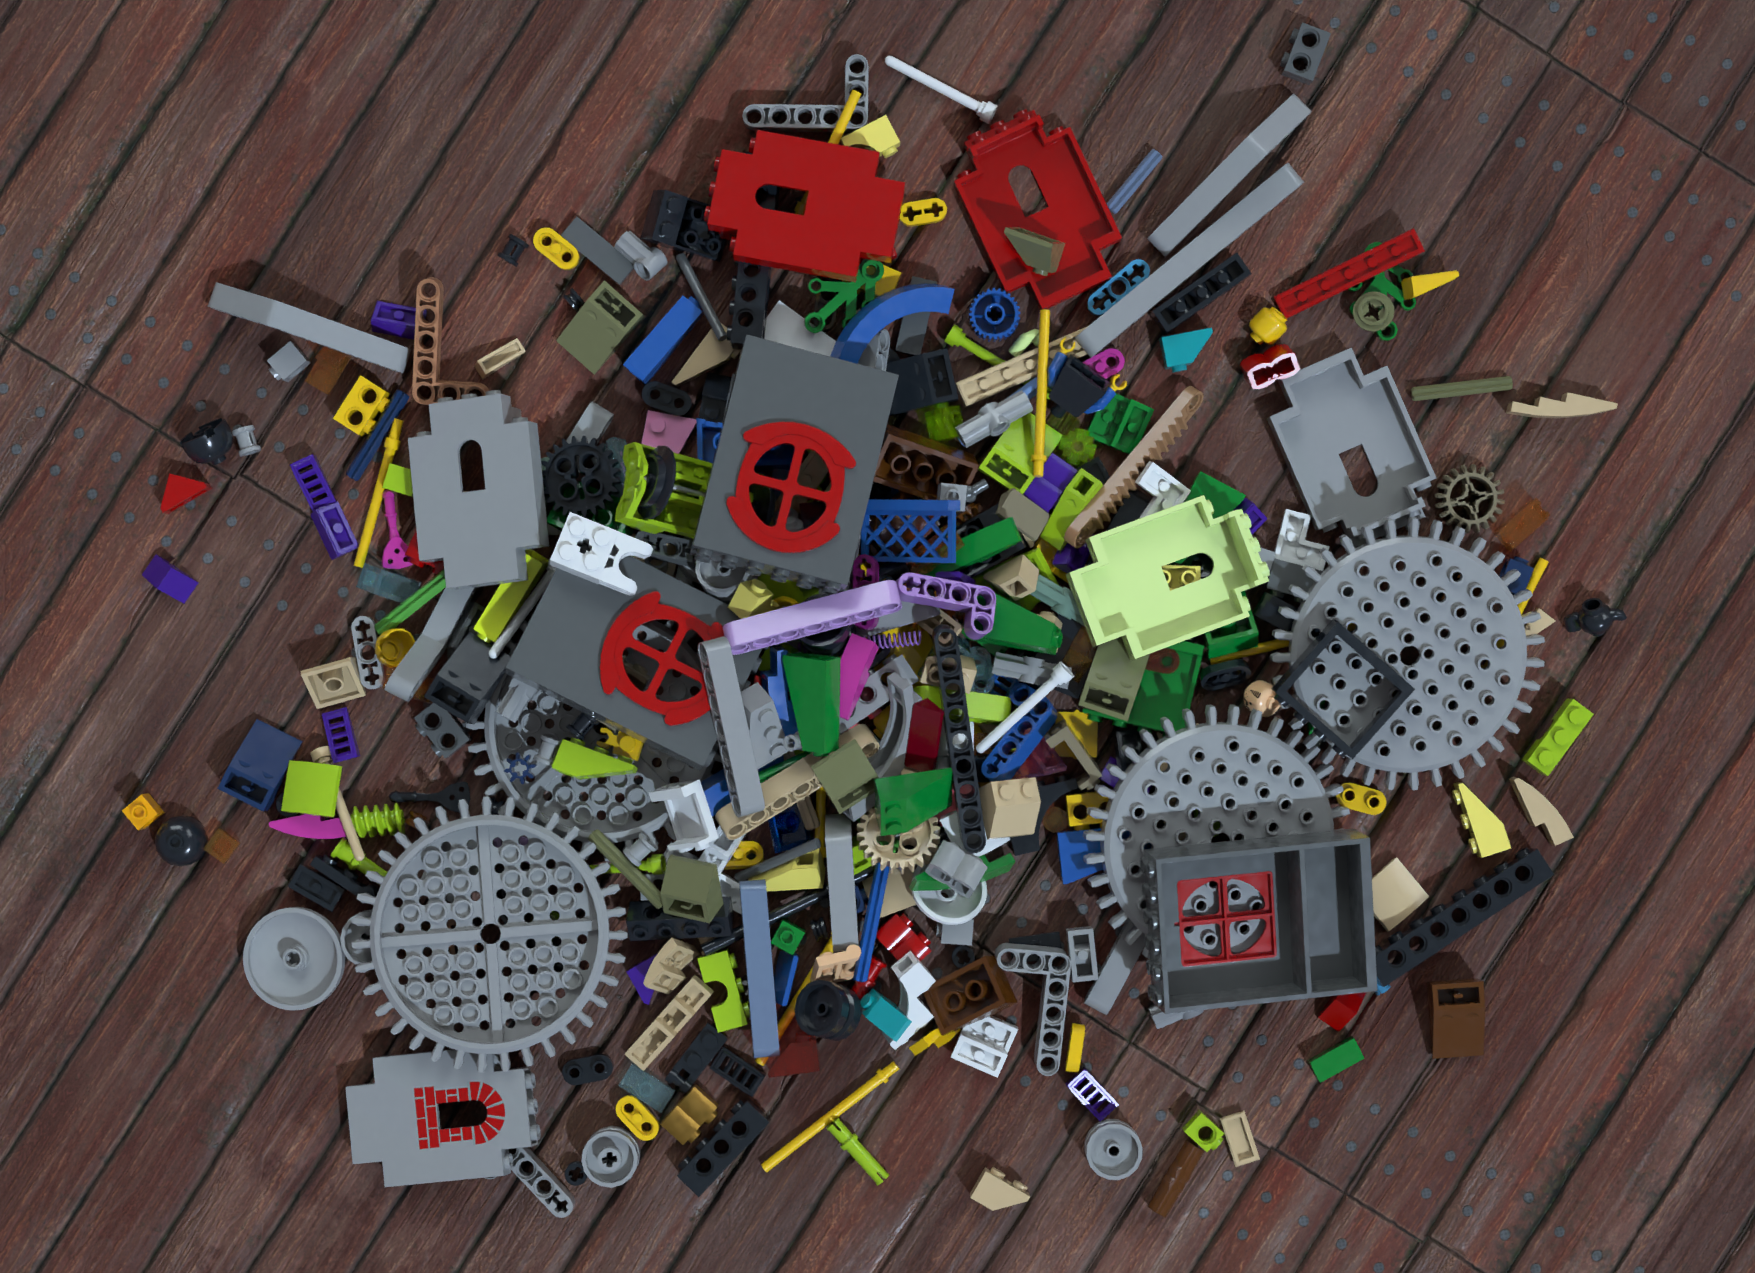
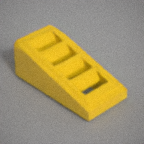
(1421, 284)

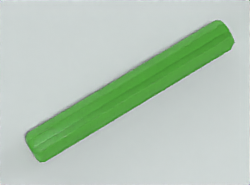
(412, 603)

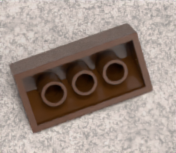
(920, 464)

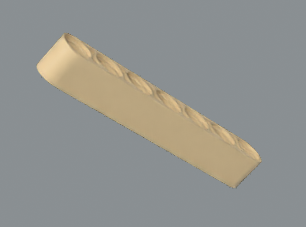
(790, 786)

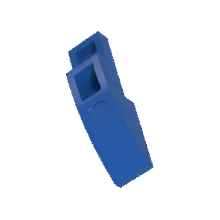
(776, 685)

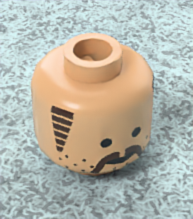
(1261, 697)

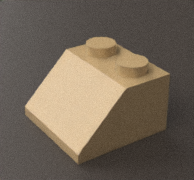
(1010, 807)

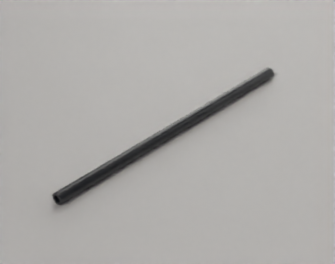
(794, 906)

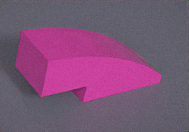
(854, 672)
(310, 827)

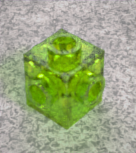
(942, 421)
(1076, 457)

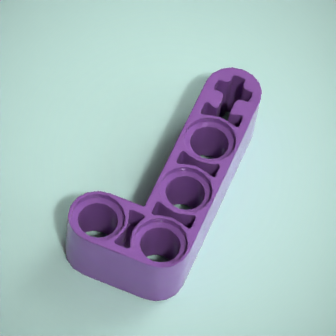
(945, 600)

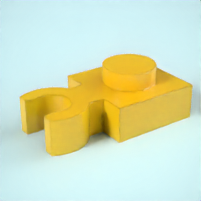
(622, 743)

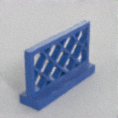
(914, 508)

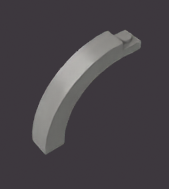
(891, 754)

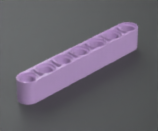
(813, 617)

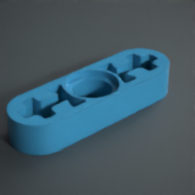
(1118, 277)

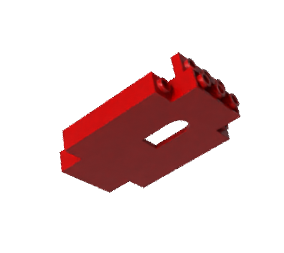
(845, 214)
(1073, 214)

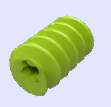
(378, 820)

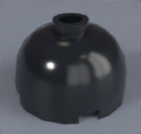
(209, 442)
(181, 840)

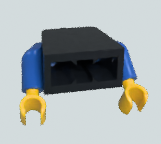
(1077, 387)

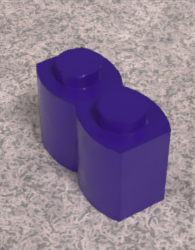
(1046, 490)

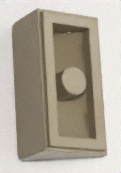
(1027, 515)

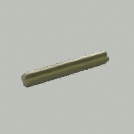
(1461, 388)
(626, 867)

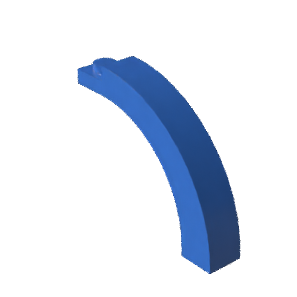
(885, 310)

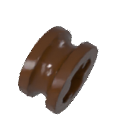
(413, 815)

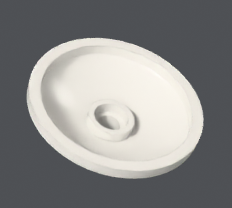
(949, 910)

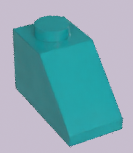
(1183, 348)
(884, 1014)

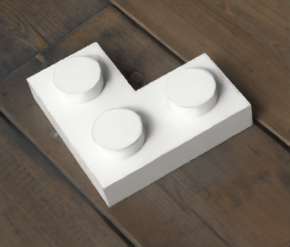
(1164, 488)
(1292, 544)

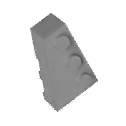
(763, 725)

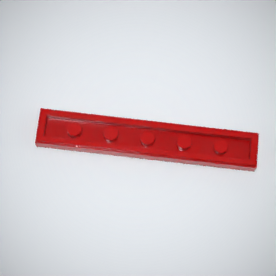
(1349, 273)

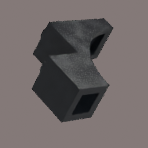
(1048, 794)

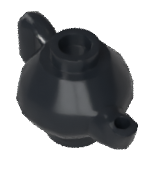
(1593, 617)

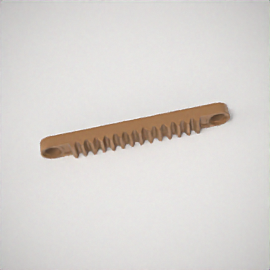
(1124, 477)

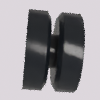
(828, 642)
(828, 1010)

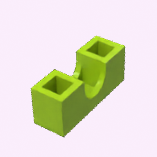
(1551, 747)
(720, 967)

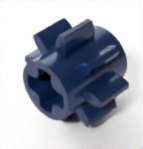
(513, 763)

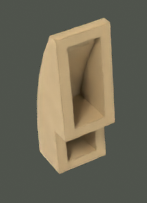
(1541, 811)

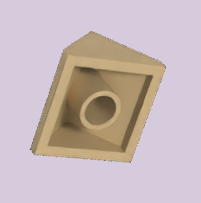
(334, 682)

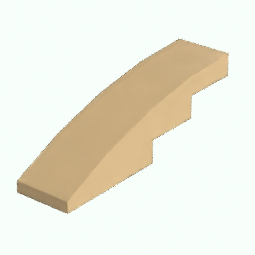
(1569, 406)
(669, 1022)

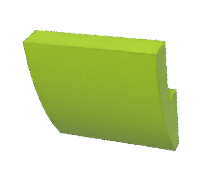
(311, 788)

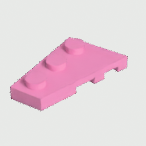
(667, 430)

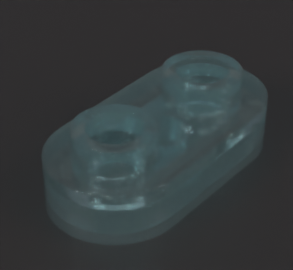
(983, 670)

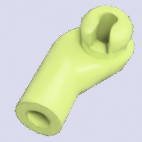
(1023, 341)

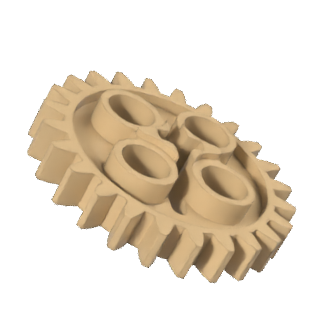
(922, 837)

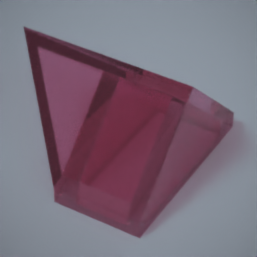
(1041, 762)

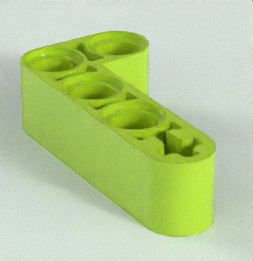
(981, 707)

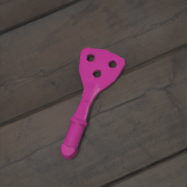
(394, 538)

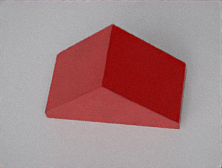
(181, 491)
(1341, 1009)

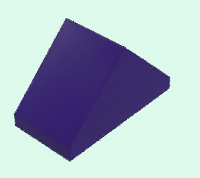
(169, 579)
(637, 975)

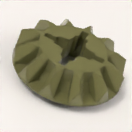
(1377, 301)

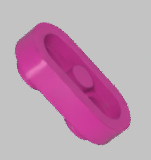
(1099, 365)

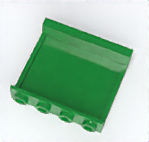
(1161, 693)

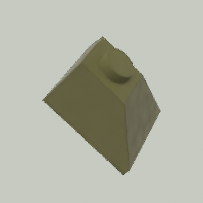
(1036, 250)

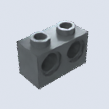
(1309, 55)
(447, 724)

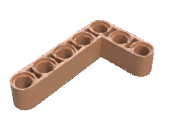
(433, 353)

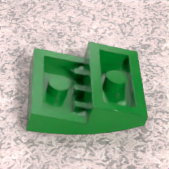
(1120, 423)

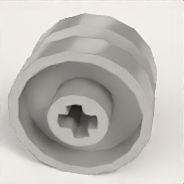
(720, 581)
(352, 933)
(1104, 1136)
(601, 1168)

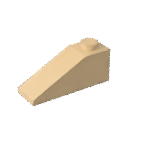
(706, 357)

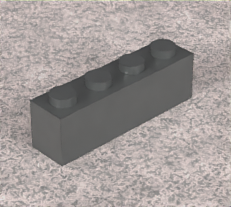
(1287, 573)

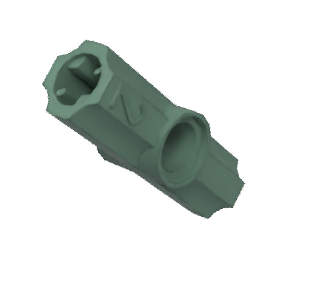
(1058, 598)

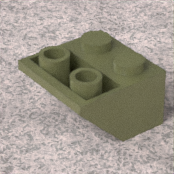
(846, 776)
(691, 889)

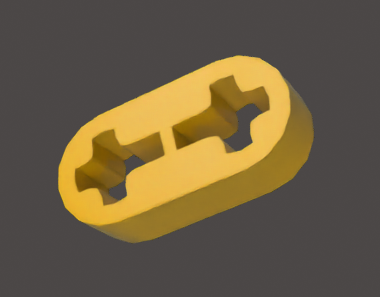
(923, 218)
(1075, 1048)

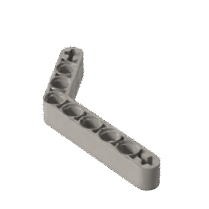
(1229, 174)
(309, 327)
(430, 644)

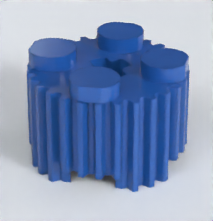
(1004, 305)

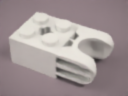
(606, 552)

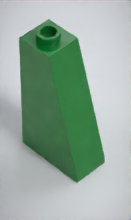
(1222, 497)
(1019, 628)
(815, 699)

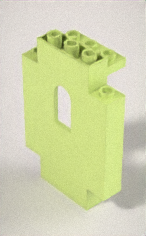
(1128, 591)

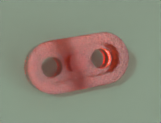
(1155, 661)

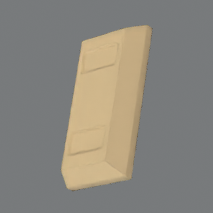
(1239, 1138)

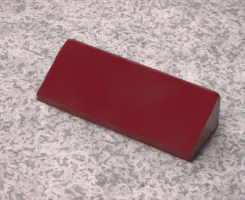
(924, 736)

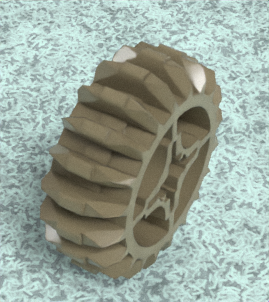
(1466, 487)

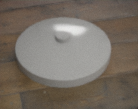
(293, 958)

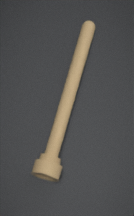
(323, 756)

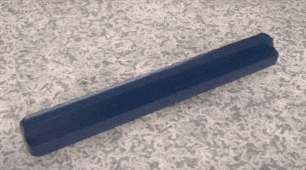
(377, 435)

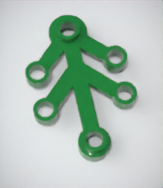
(1384, 286)
(847, 293)

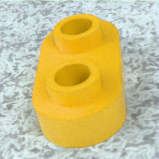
(556, 249)
(1361, 799)
(739, 859)
(637, 1117)

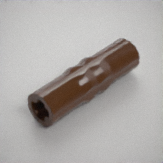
(1176, 1178)

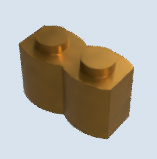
(690, 1114)

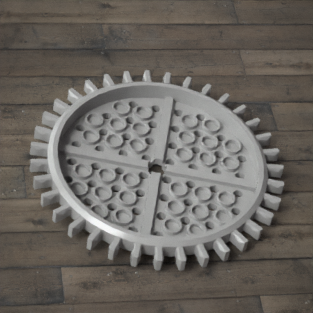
(1417, 554)
(1179, 752)
(619, 822)
(412, 998)

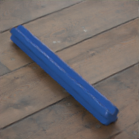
(871, 923)

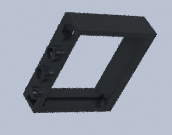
(1303, 662)

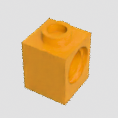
(143, 811)

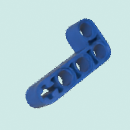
(1015, 739)

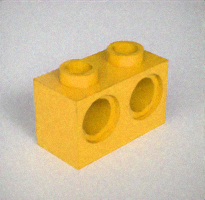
(356, 402)
(1089, 799)

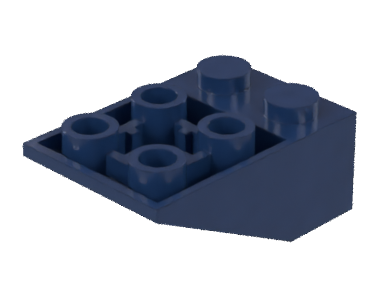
(260, 765)

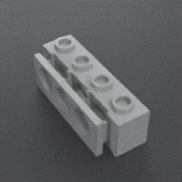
(881, 692)

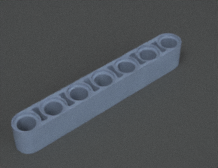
(759, 968)

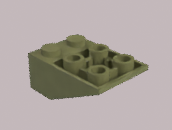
(600, 327)
(1113, 680)

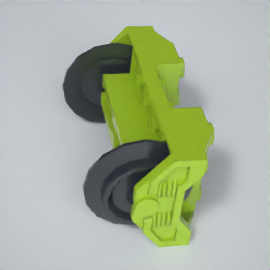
(663, 488)

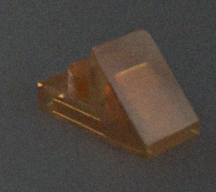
(327, 369)
(1080, 654)

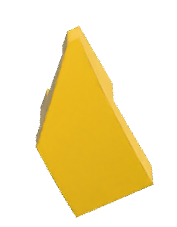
(933, 1037)

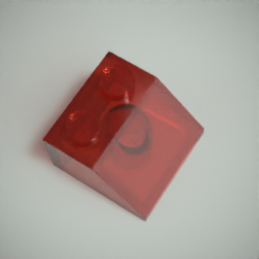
(797, 1057)

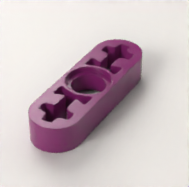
(873, 573)

